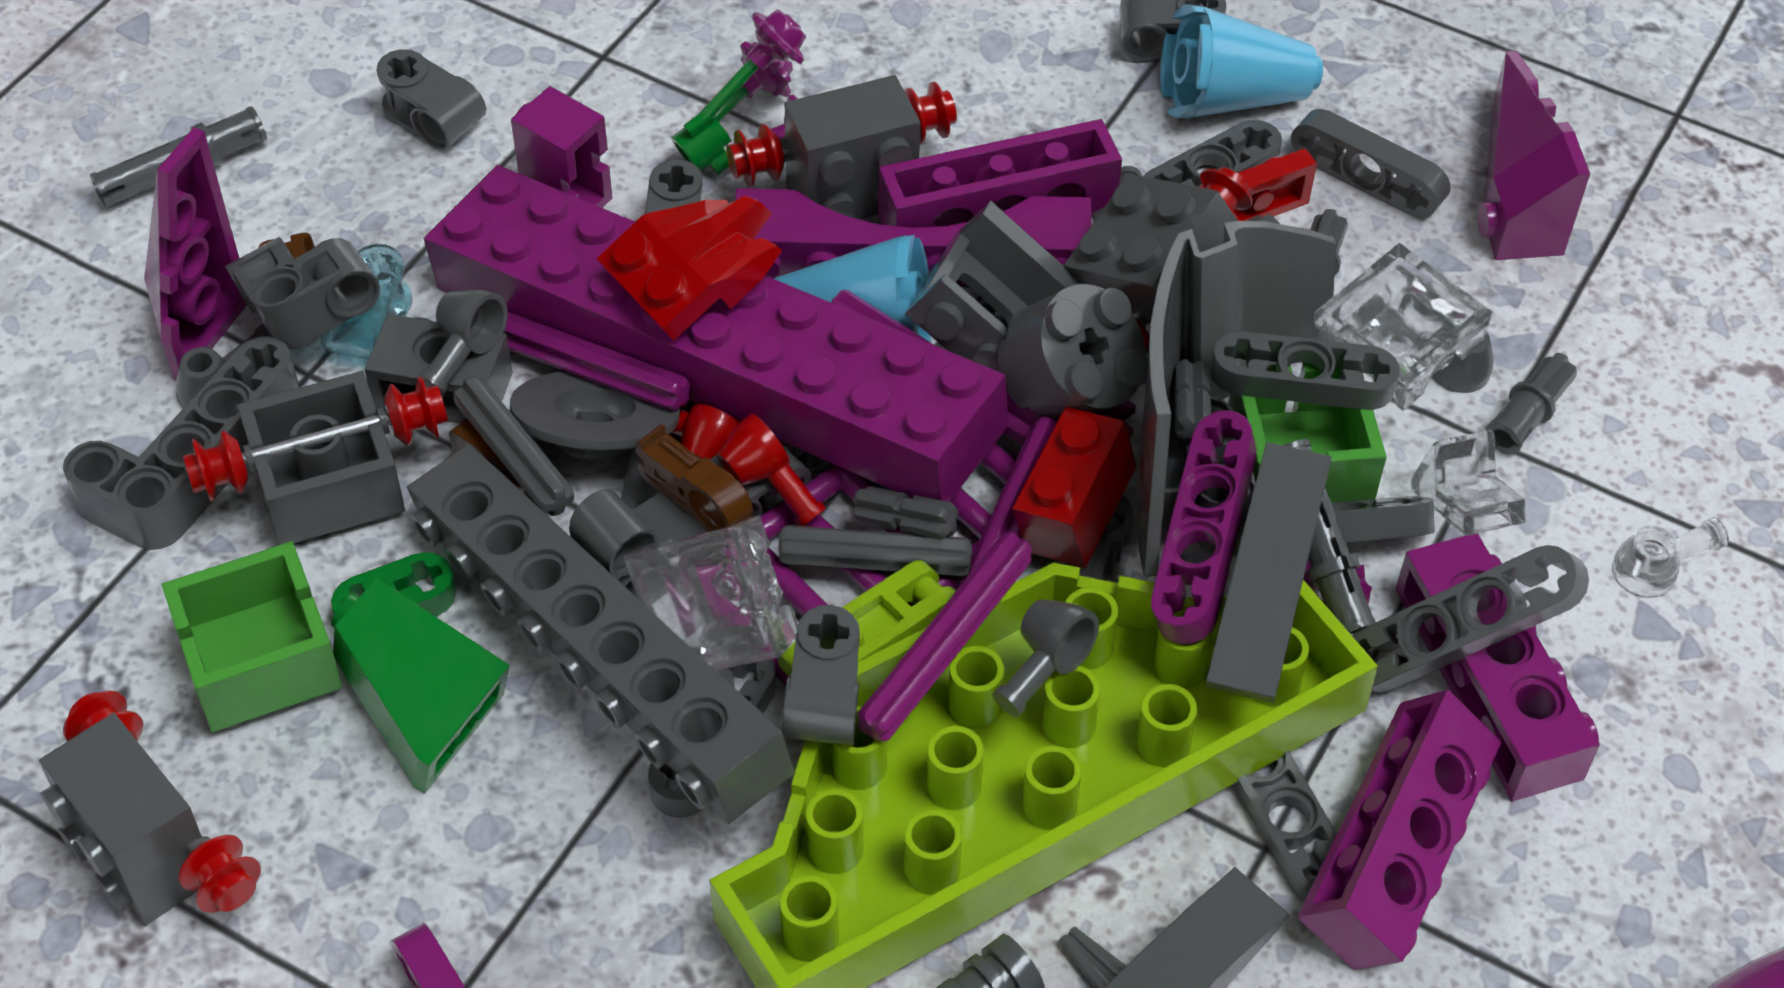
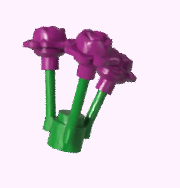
(764, 69)

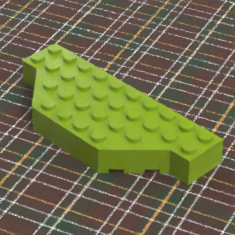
(984, 808)

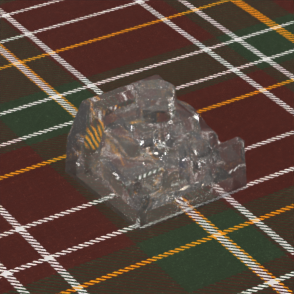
(1408, 312)
(717, 593)

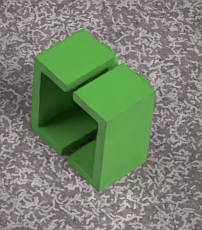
(1334, 431)
(252, 636)

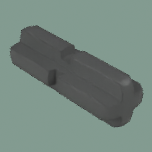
(1191, 396)
(914, 516)

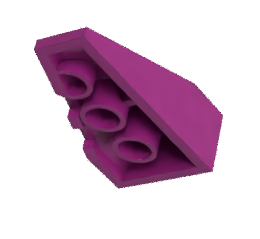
(1531, 172)
(189, 253)

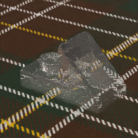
(1465, 486)

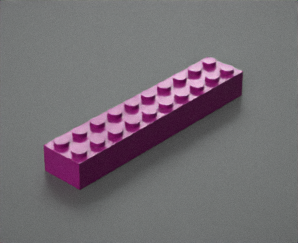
(792, 359)

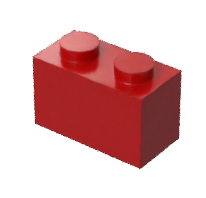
(1075, 486)

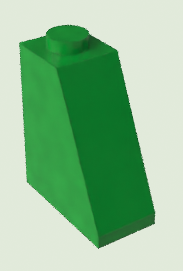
(415, 678)

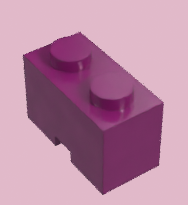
(562, 146)

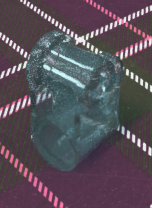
(360, 333)

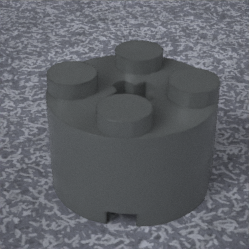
(1074, 352)

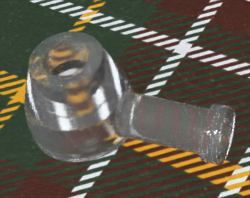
(1651, 557)

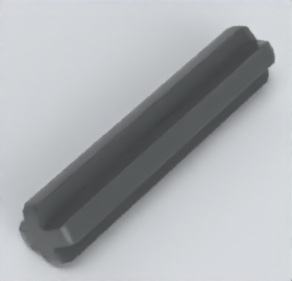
(514, 446)
(872, 550)

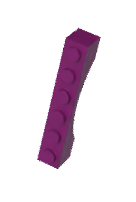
(817, 234)

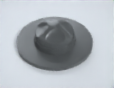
(585, 416)

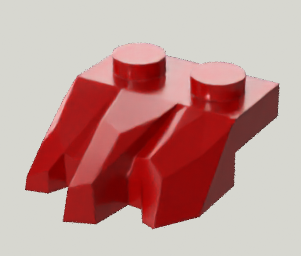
(690, 257)

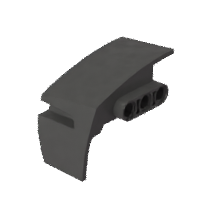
(1256, 281)

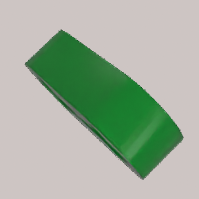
(403, 577)

